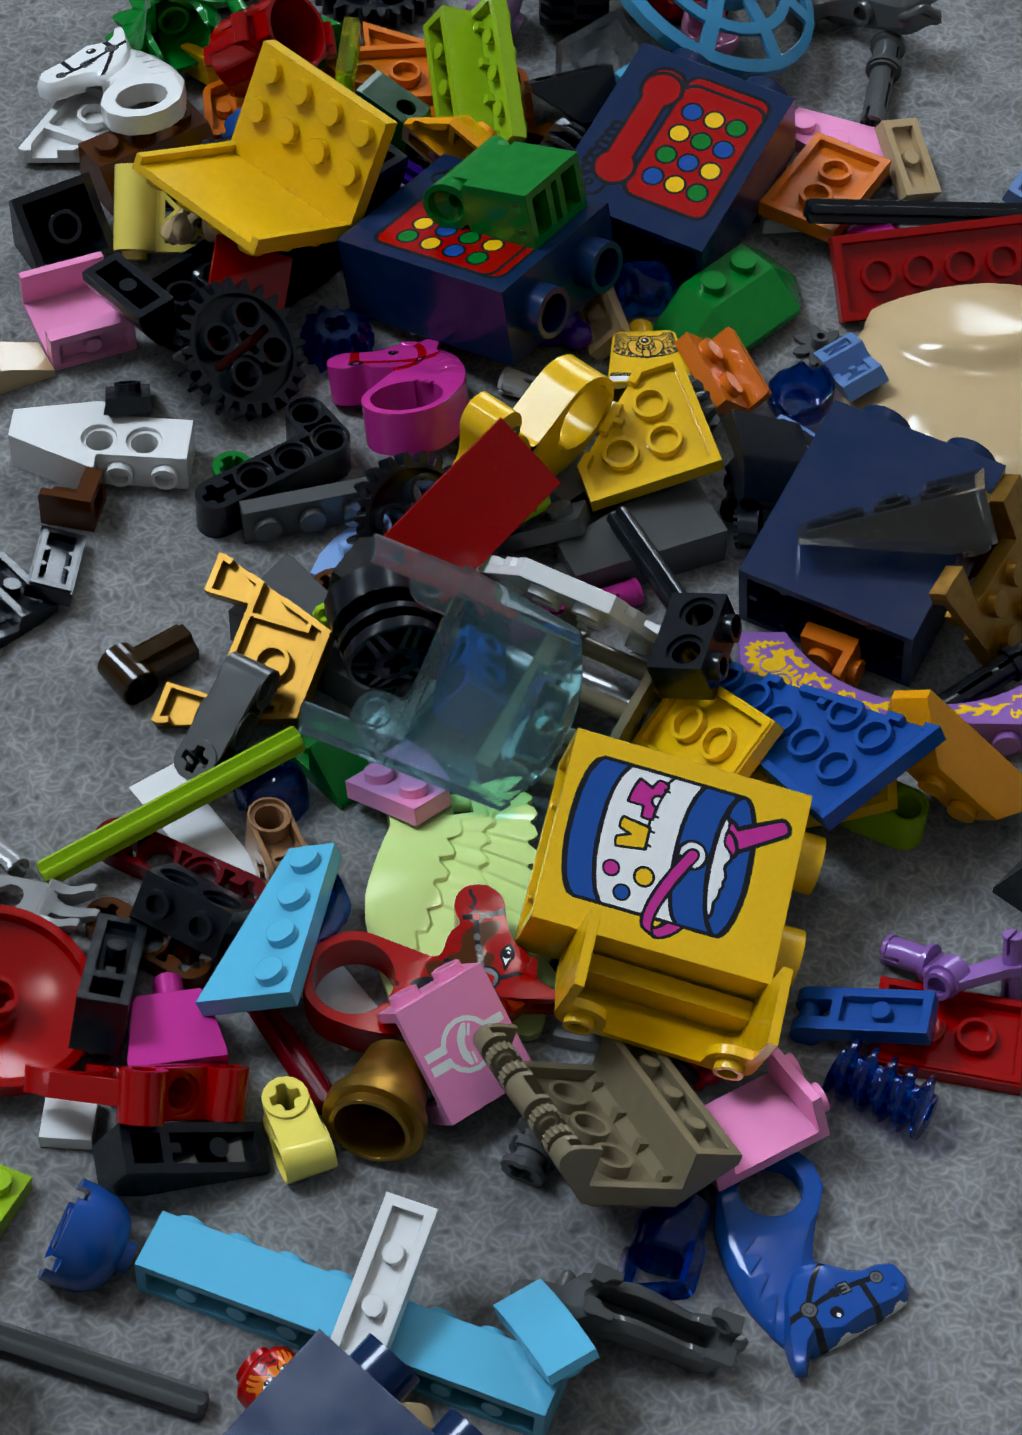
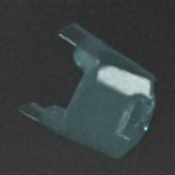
(486, 698)

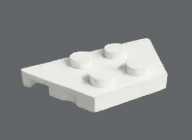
(65, 127)

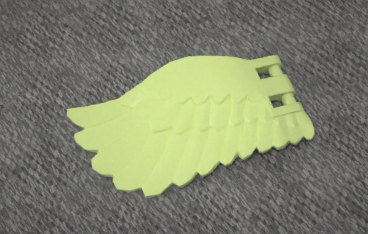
(427, 865)

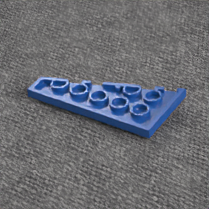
(831, 743)

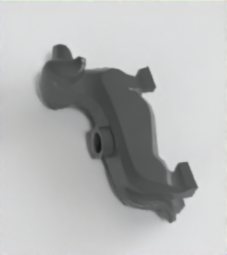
(889, 15)
(647, 1320)

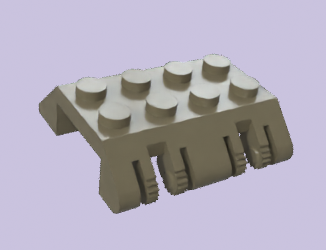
(614, 1127)

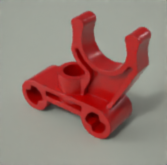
(150, 1092)

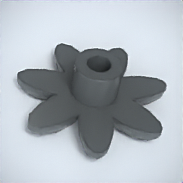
(812, 343)

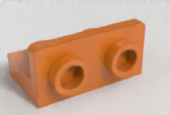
(724, 370)

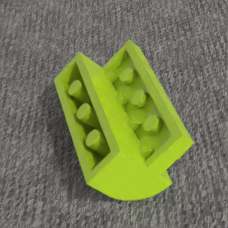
(476, 67)

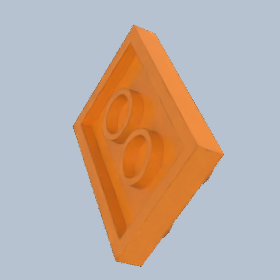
(823, 170)

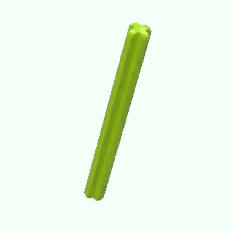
(171, 806)

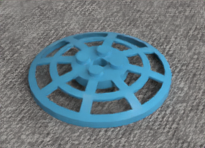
(713, 22)

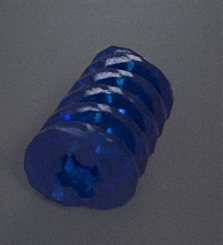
(883, 1089)

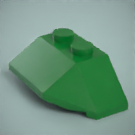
(737, 292)

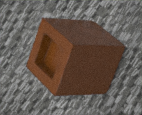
(75, 507)

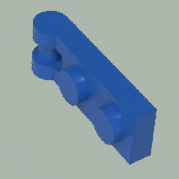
(865, 1013)

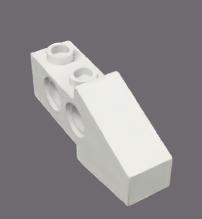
(130, 449)

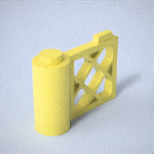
(140, 216)

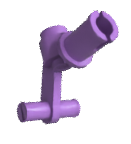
(950, 973)

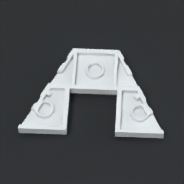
(591, 605)

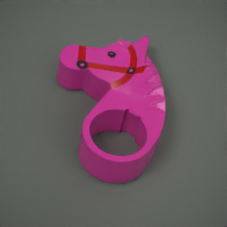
(407, 395)

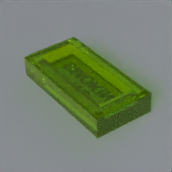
(348, 53)

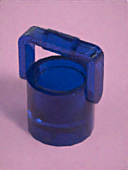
(670, 1246)

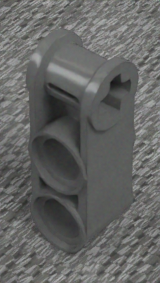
(227, 714)

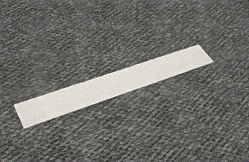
(210, 835)

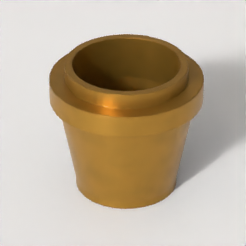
(379, 1104)

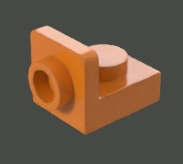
(833, 652)

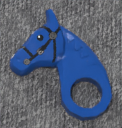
(789, 1295)

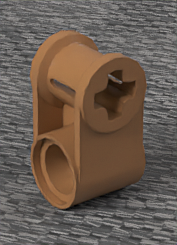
(270, 835)

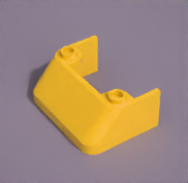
(666, 1012)

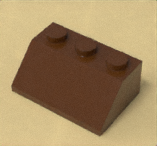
(111, 148)

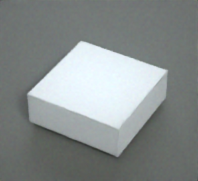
(68, 1124)

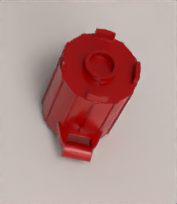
(239, 39)

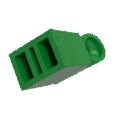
(509, 192)

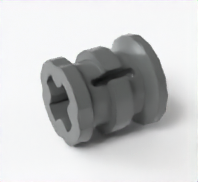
(526, 1158)

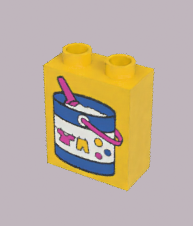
(678, 860)

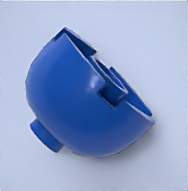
(90, 1241)

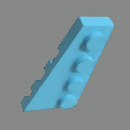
(277, 940)

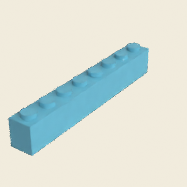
(291, 1300)

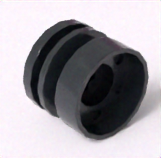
(378, 627)

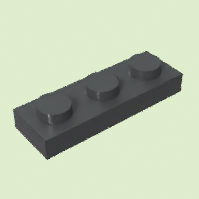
(297, 511)

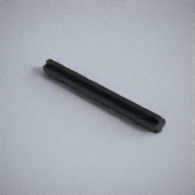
(901, 211)

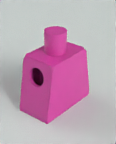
(171, 1028)

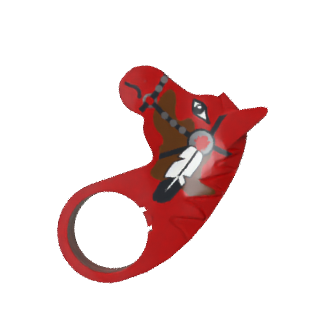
(477, 937)

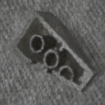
(945, 518)

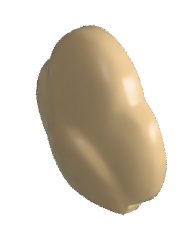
(952, 365)

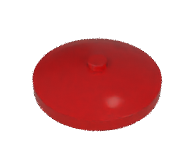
(37, 996)

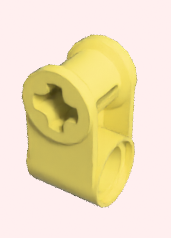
(296, 1135)

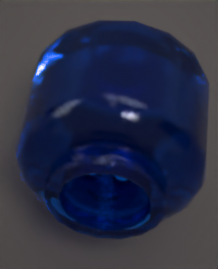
(645, 288)

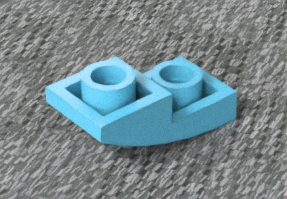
(546, 1331)

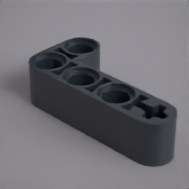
(311, 456)

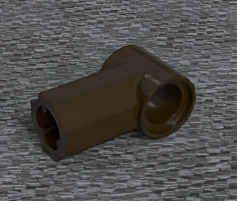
(138, 669)

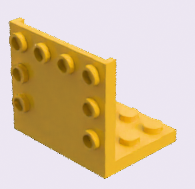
(294, 165)

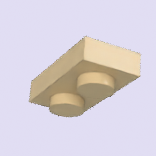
(910, 160)
(605, 319)

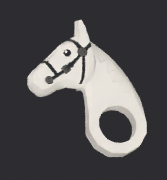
(126, 80)

